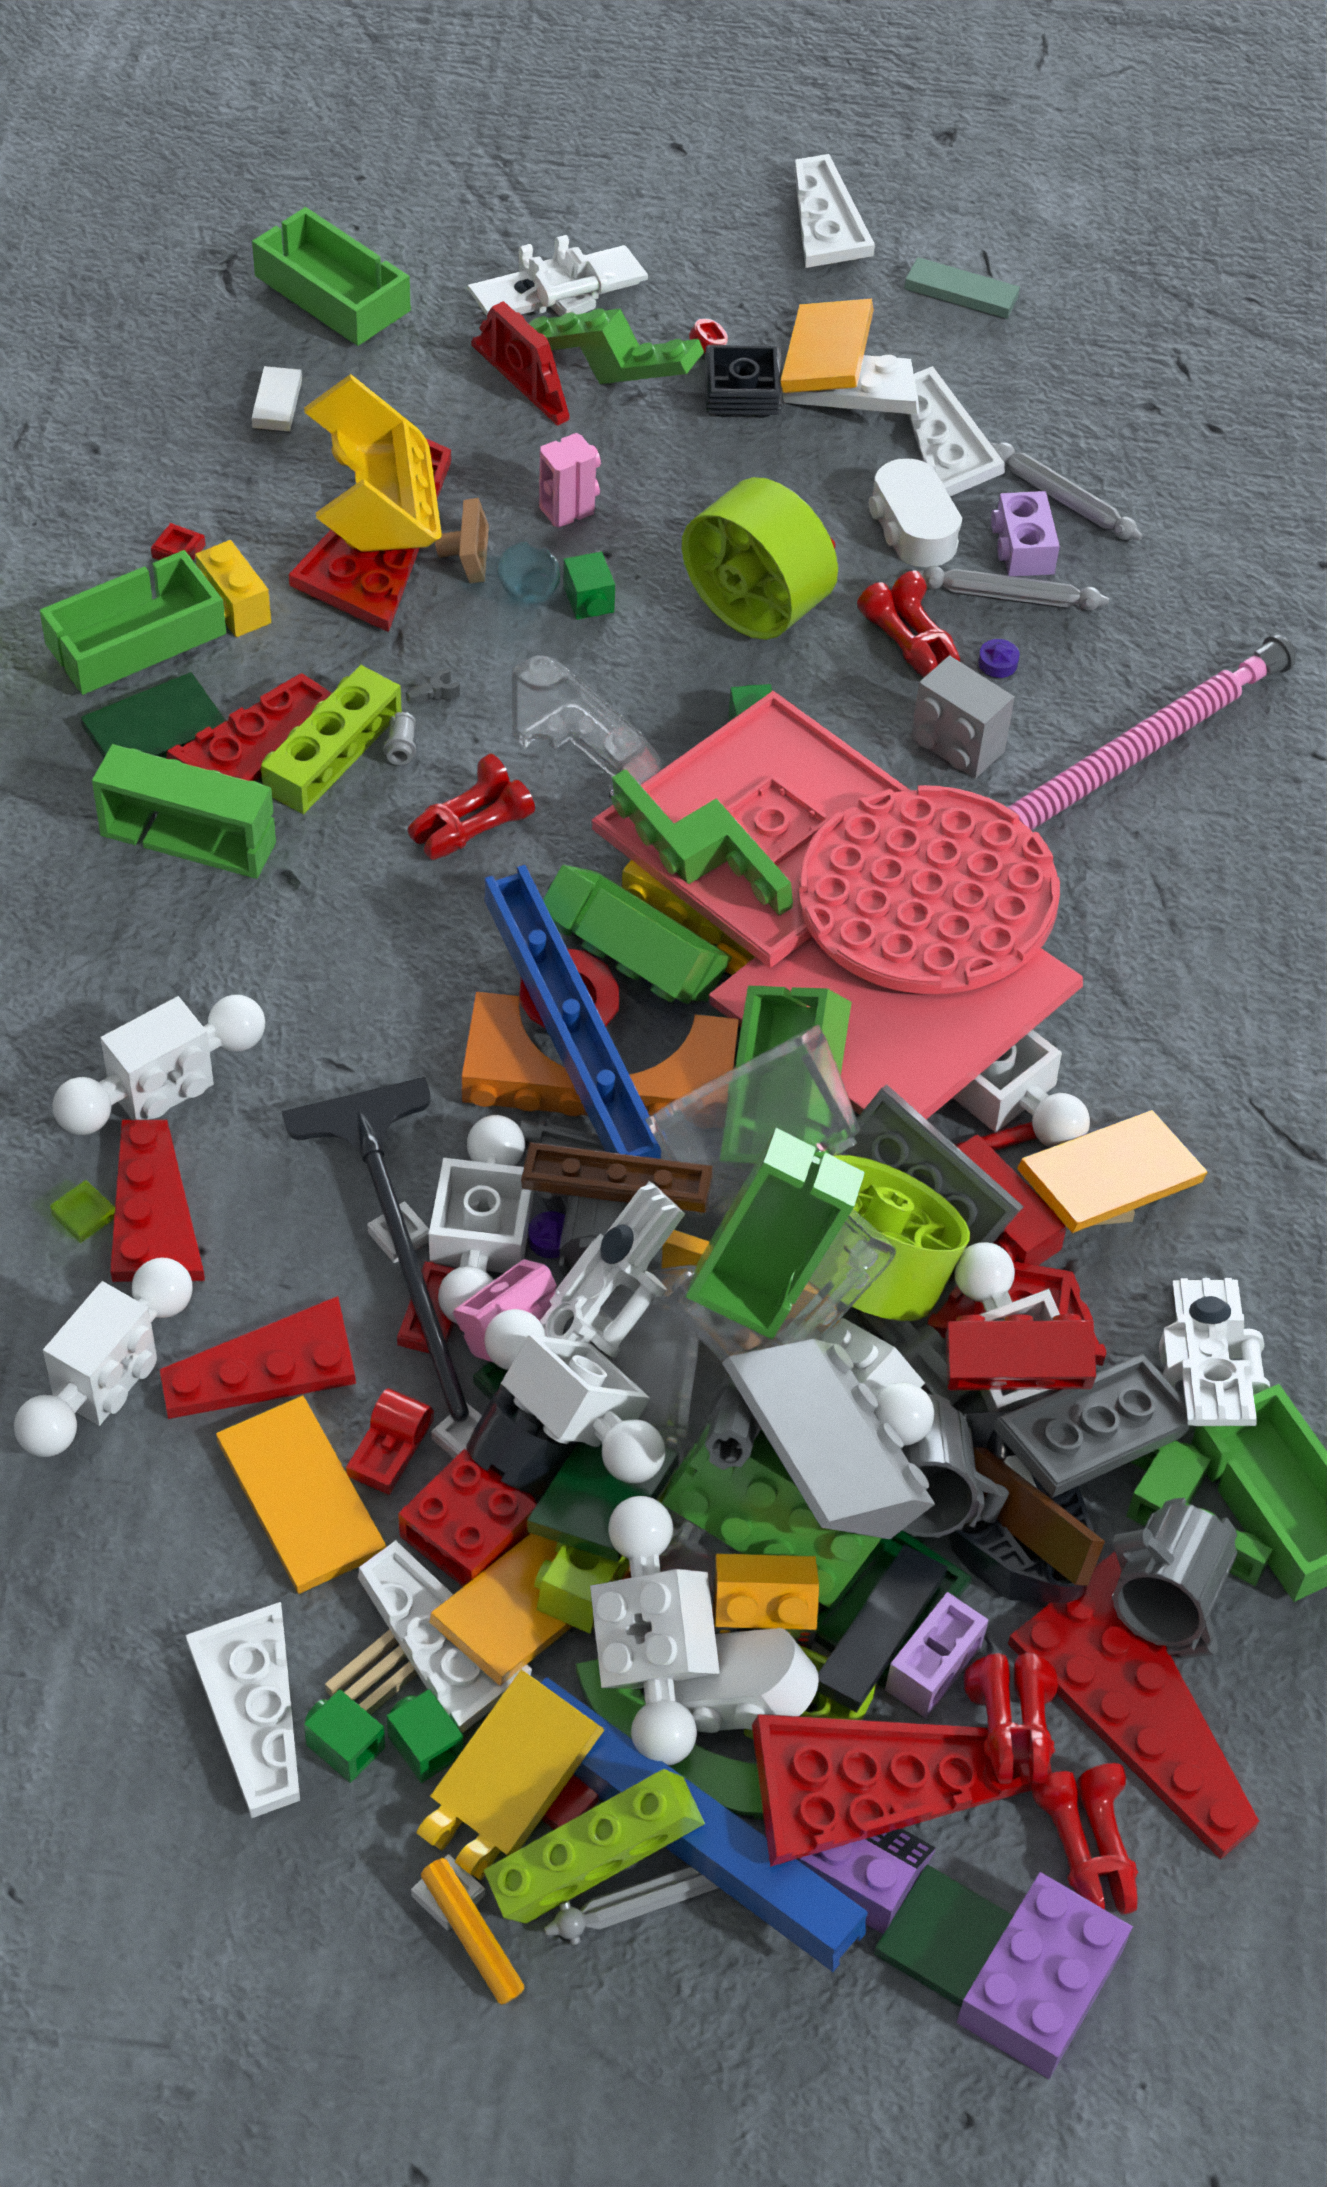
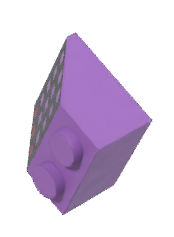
(874, 1872)

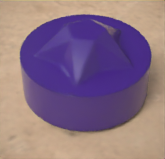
(998, 658)
(546, 1233)

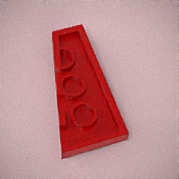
(250, 734)
(150, 1204)
(270, 1363)

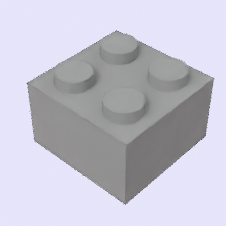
(962, 717)

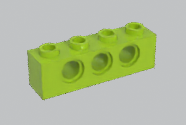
(331, 738)
(567, 1581)
(594, 1846)

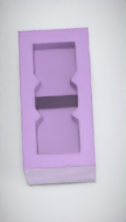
(1025, 533)
(936, 1655)

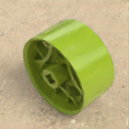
(759, 558)
(923, 1230)

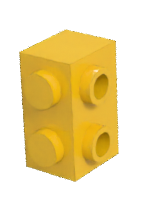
(239, 586)

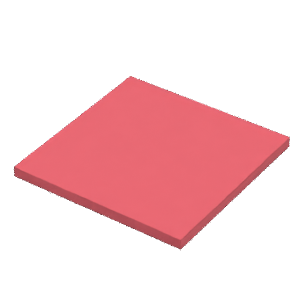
(781, 784)
(913, 1041)

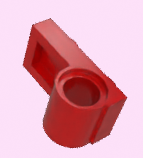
(391, 1441)

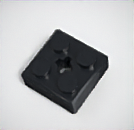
(743, 380)

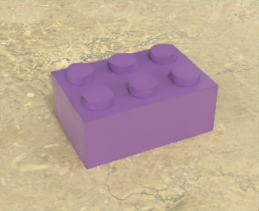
(1044, 1975)

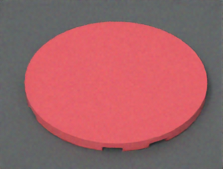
(928, 890)

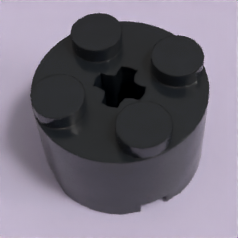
(517, 1445)

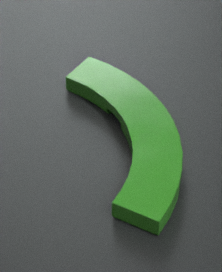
(724, 1779)

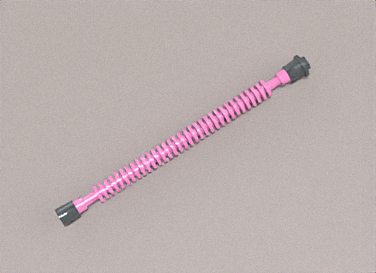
(1109, 761)

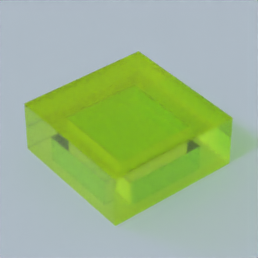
(83, 1211)

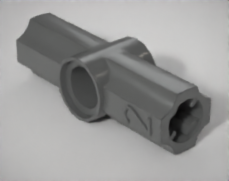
(923, 1351)
(731, 1427)

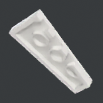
(828, 217)
(950, 437)
(405, 1598)
(249, 1695)

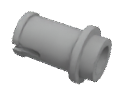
(400, 745)

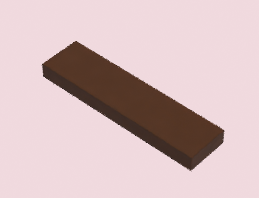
(614, 1175)
(1042, 1522)

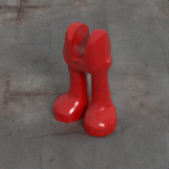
(881, 608)
(441, 824)
(1007, 1742)
(1097, 1791)

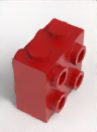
(466, 1518)

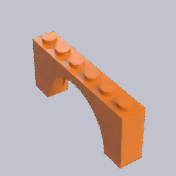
(510, 1071)

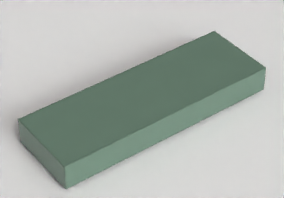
(962, 287)

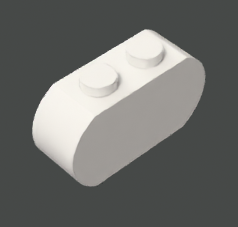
(915, 512)
(758, 1675)

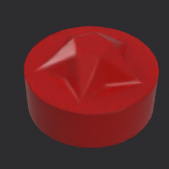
(708, 333)

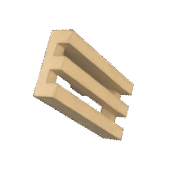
(362, 1663)

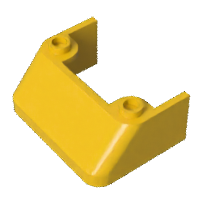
(393, 471)

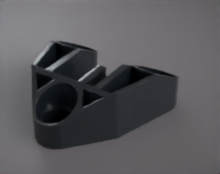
(1011, 1565)

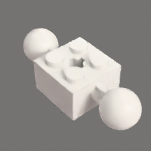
(157, 1062)
(1020, 1083)
(480, 1212)
(985, 1276)
(101, 1355)
(889, 1379)
(576, 1394)
(653, 1629)

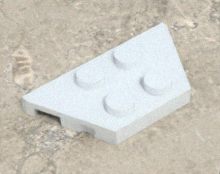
(883, 386)

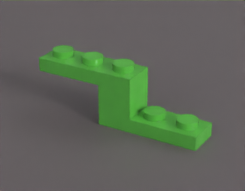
(613, 347)
(701, 842)
(1178, 1473)

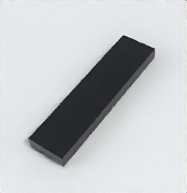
(880, 1628)

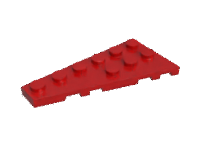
(359, 581)
(1139, 1709)
(860, 1779)

